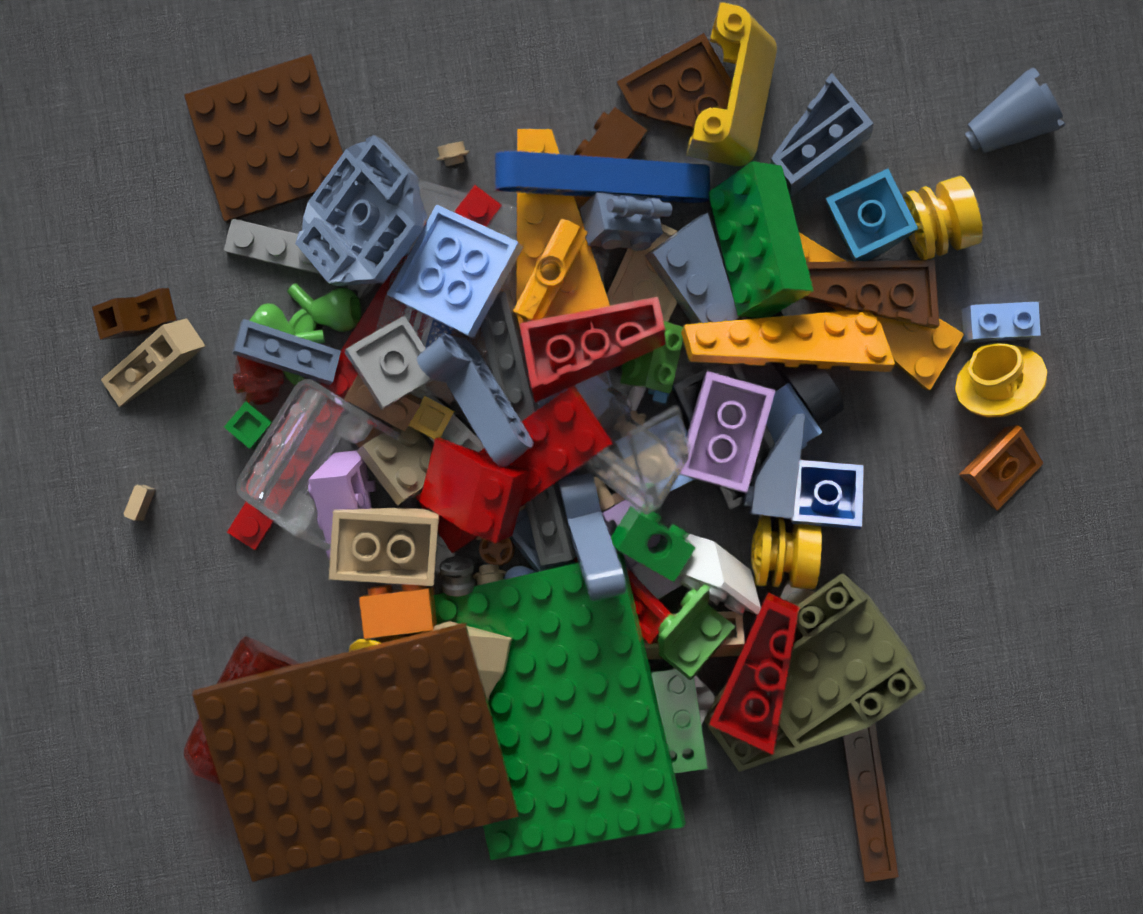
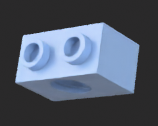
(1001, 322)

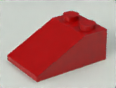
(473, 490)

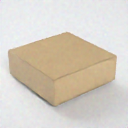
(139, 502)

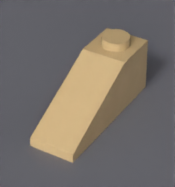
(153, 360)

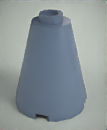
(1016, 115)

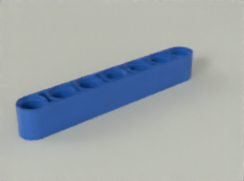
(587, 175)

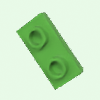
(656, 368)

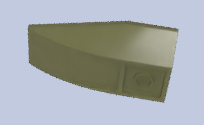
(841, 675)

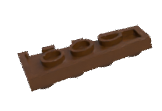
(884, 288)

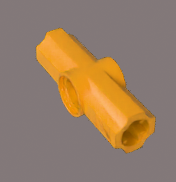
(560, 252)

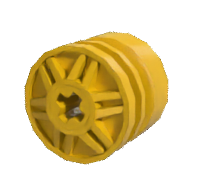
(944, 218)
(784, 551)

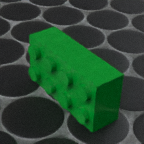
(760, 240)

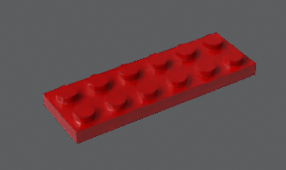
(563, 439)

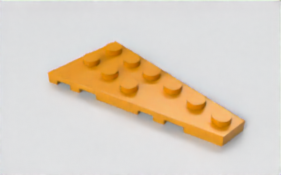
(536, 222)

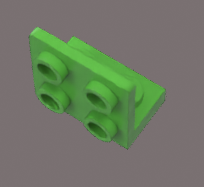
(693, 633)

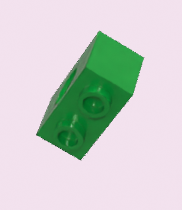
(667, 556)

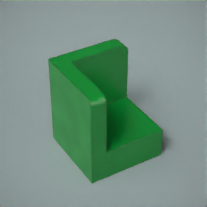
(248, 425)

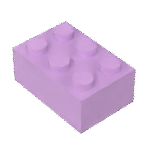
(727, 431)

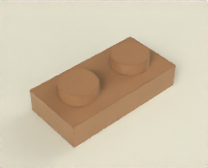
(397, 414)

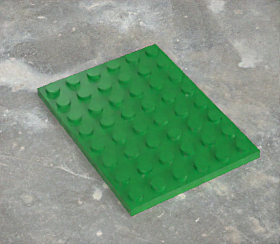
(572, 713)

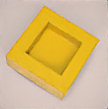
(431, 418)

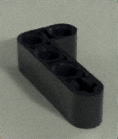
(813, 387)

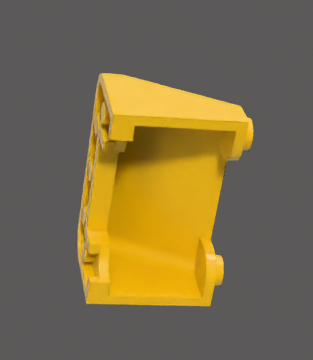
(734, 133)

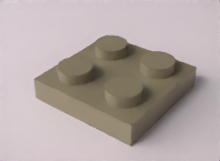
(398, 463)

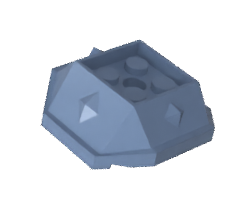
(362, 216)

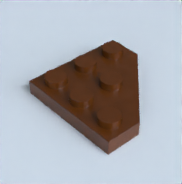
(678, 85)

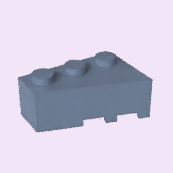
(823, 136)
(695, 273)

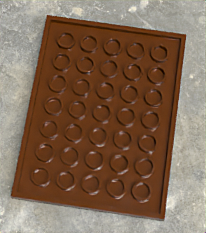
(357, 752)

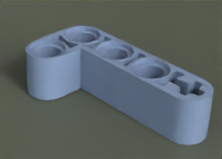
(478, 395)
(591, 538)

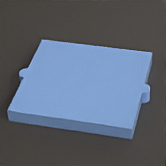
(783, 408)

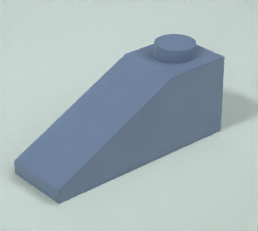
(776, 480)

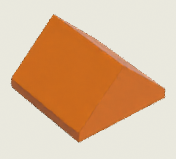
(1002, 466)

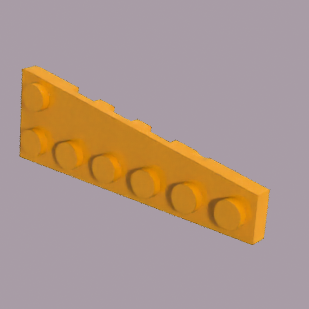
(816, 338)
(915, 348)

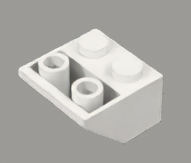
(723, 574)

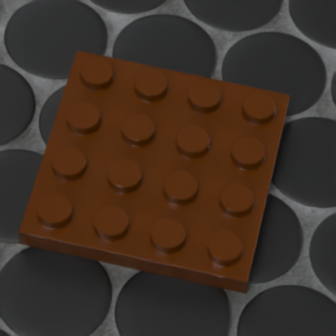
(265, 137)

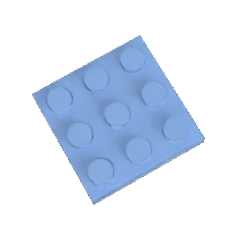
(455, 271)

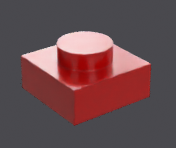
(479, 207)

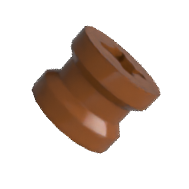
(492, 551)

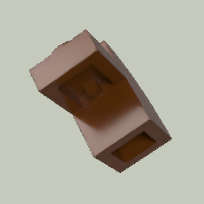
(134, 315)

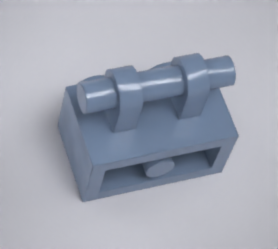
(623, 220)

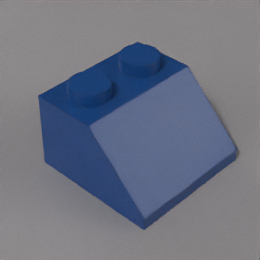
(829, 495)

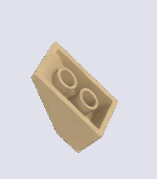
(384, 545)

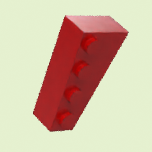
(589, 342)
(758, 683)

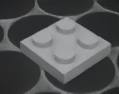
(389, 362)

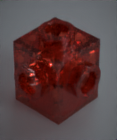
(256, 381)

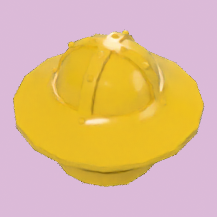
(1001, 380)

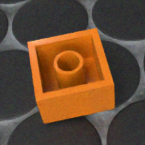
(397, 611)

